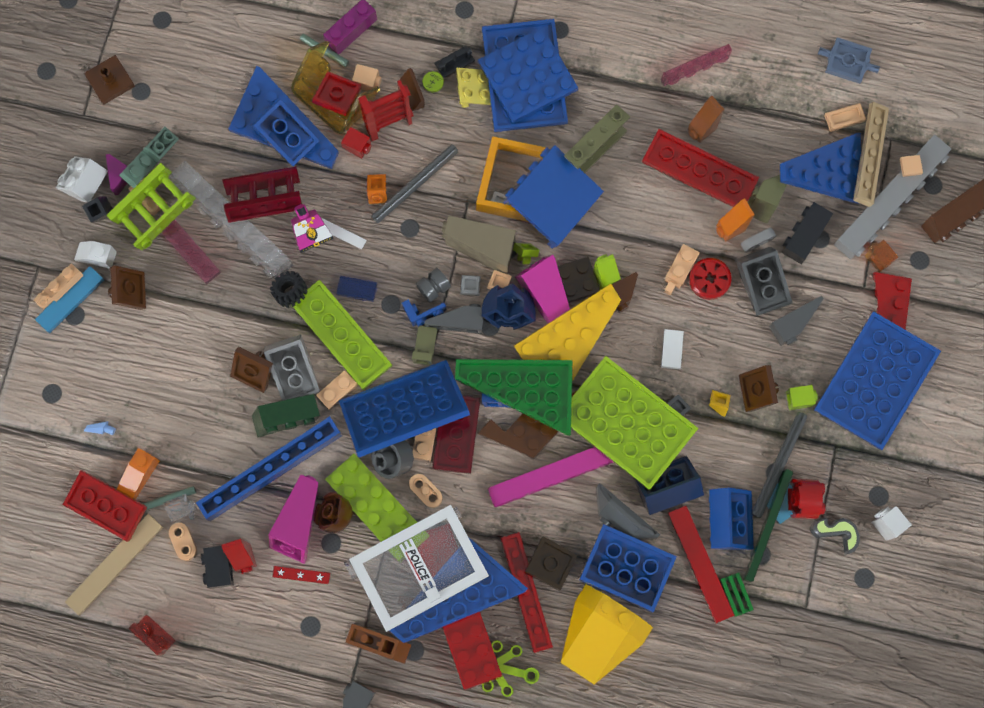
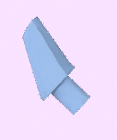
(100, 428)

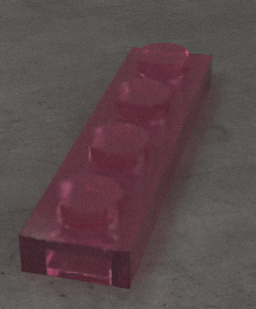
(700, 63)
(190, 252)

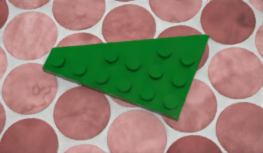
(529, 386)

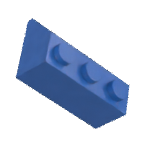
(731, 519)

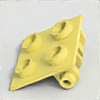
(472, 87)

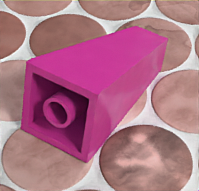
(545, 287)
(294, 524)

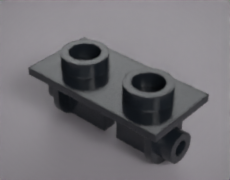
(454, 60)

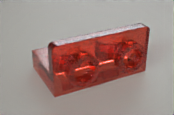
(152, 635)

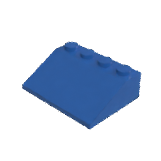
(627, 568)

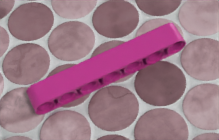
(547, 476)

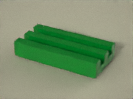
(744, 593)

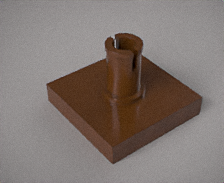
(109, 79)
(127, 287)
(251, 369)
(758, 388)

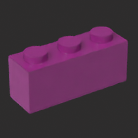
(350, 26)

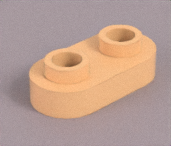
(425, 491)
(183, 541)

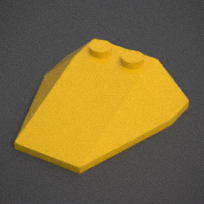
(601, 635)

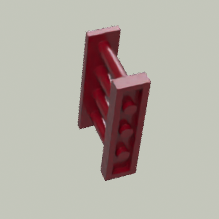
(262, 206)

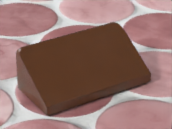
(416, 98)

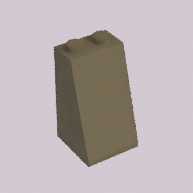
(480, 241)

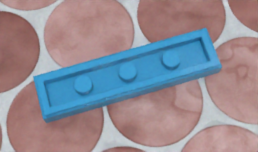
(59, 310)

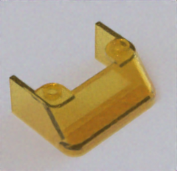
(308, 81)

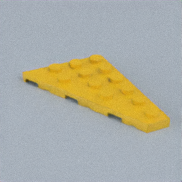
(573, 332)

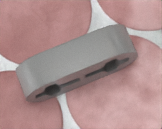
(758, 240)

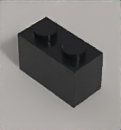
(217, 568)

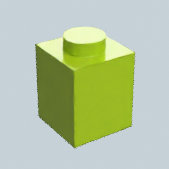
(801, 397)

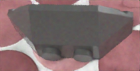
(620, 517)

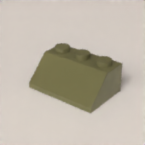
(766, 198)

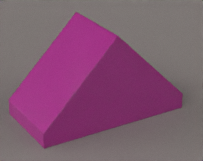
(115, 168)

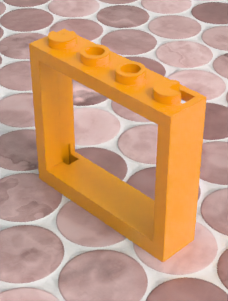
(496, 208)

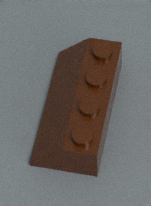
(955, 214)

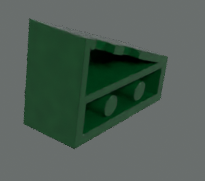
(285, 415)

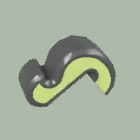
(839, 527)

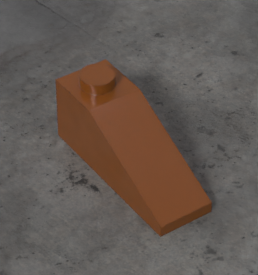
(706, 120)
(378, 643)

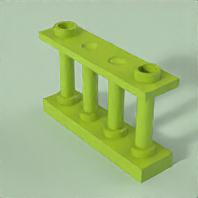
(134, 199)

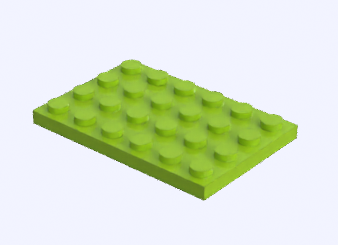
(629, 423)

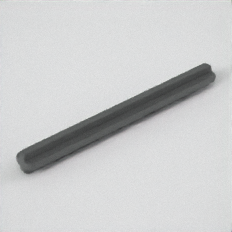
(414, 183)
(779, 465)

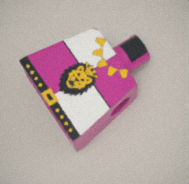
(309, 229)

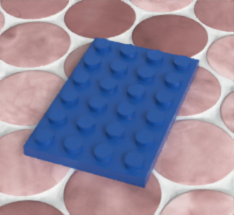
(501, 35)
(877, 380)
(403, 408)

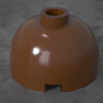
(333, 513)

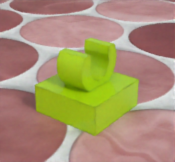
(525, 252)

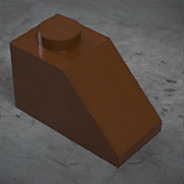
(625, 291)

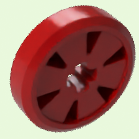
(714, 268)

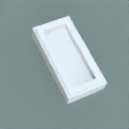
(672, 349)

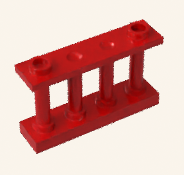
(386, 110)

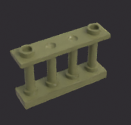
(598, 139)

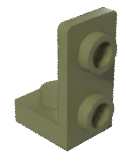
(424, 345)

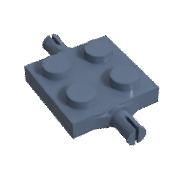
(848, 60)

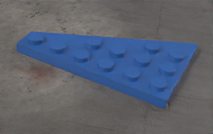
(826, 170)
(478, 597)

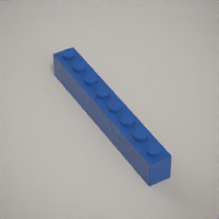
(269, 469)

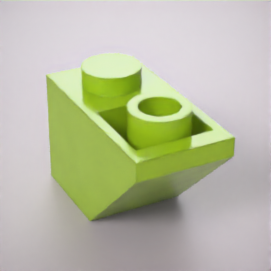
(606, 270)

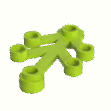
(511, 670)

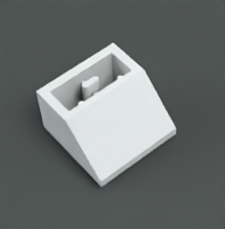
(81, 178)

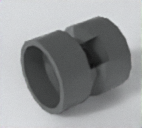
(433, 285)

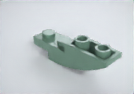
(149, 157)

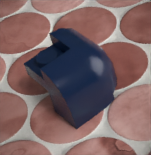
(509, 307)

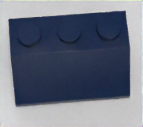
(675, 486)

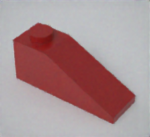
(240, 555)

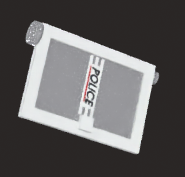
(418, 567)

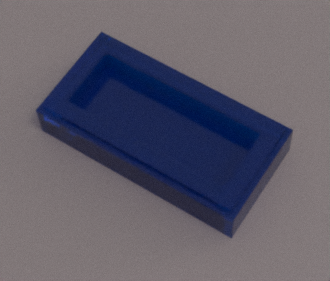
(356, 288)

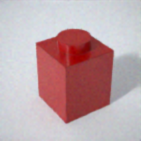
(356, 143)

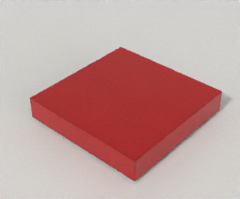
(336, 93)

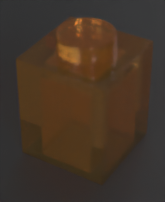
(881, 255)

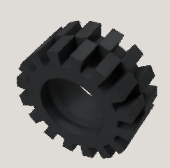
(292, 296)

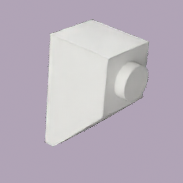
(96, 254)

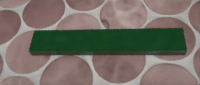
(768, 526)

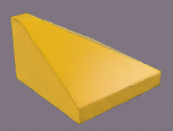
(719, 402)

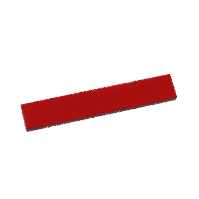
(701, 564)
(529, 600)

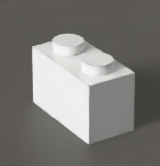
(890, 522)

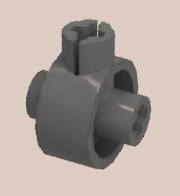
(393, 460)

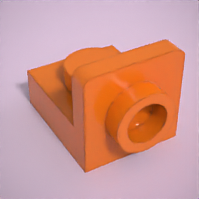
(376, 188)

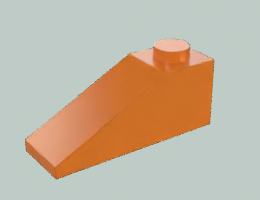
(735, 221)
(137, 473)

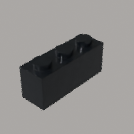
(806, 232)

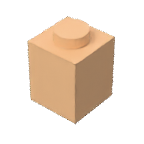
(367, 77)

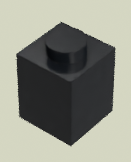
(97, 209)

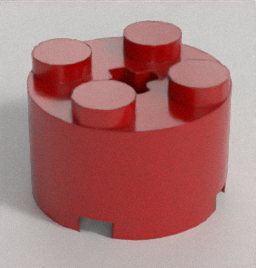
(806, 498)

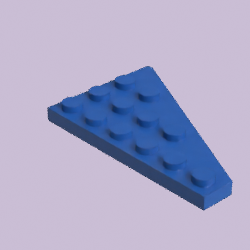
(258, 98)

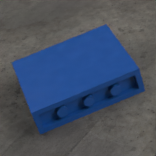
(553, 195)

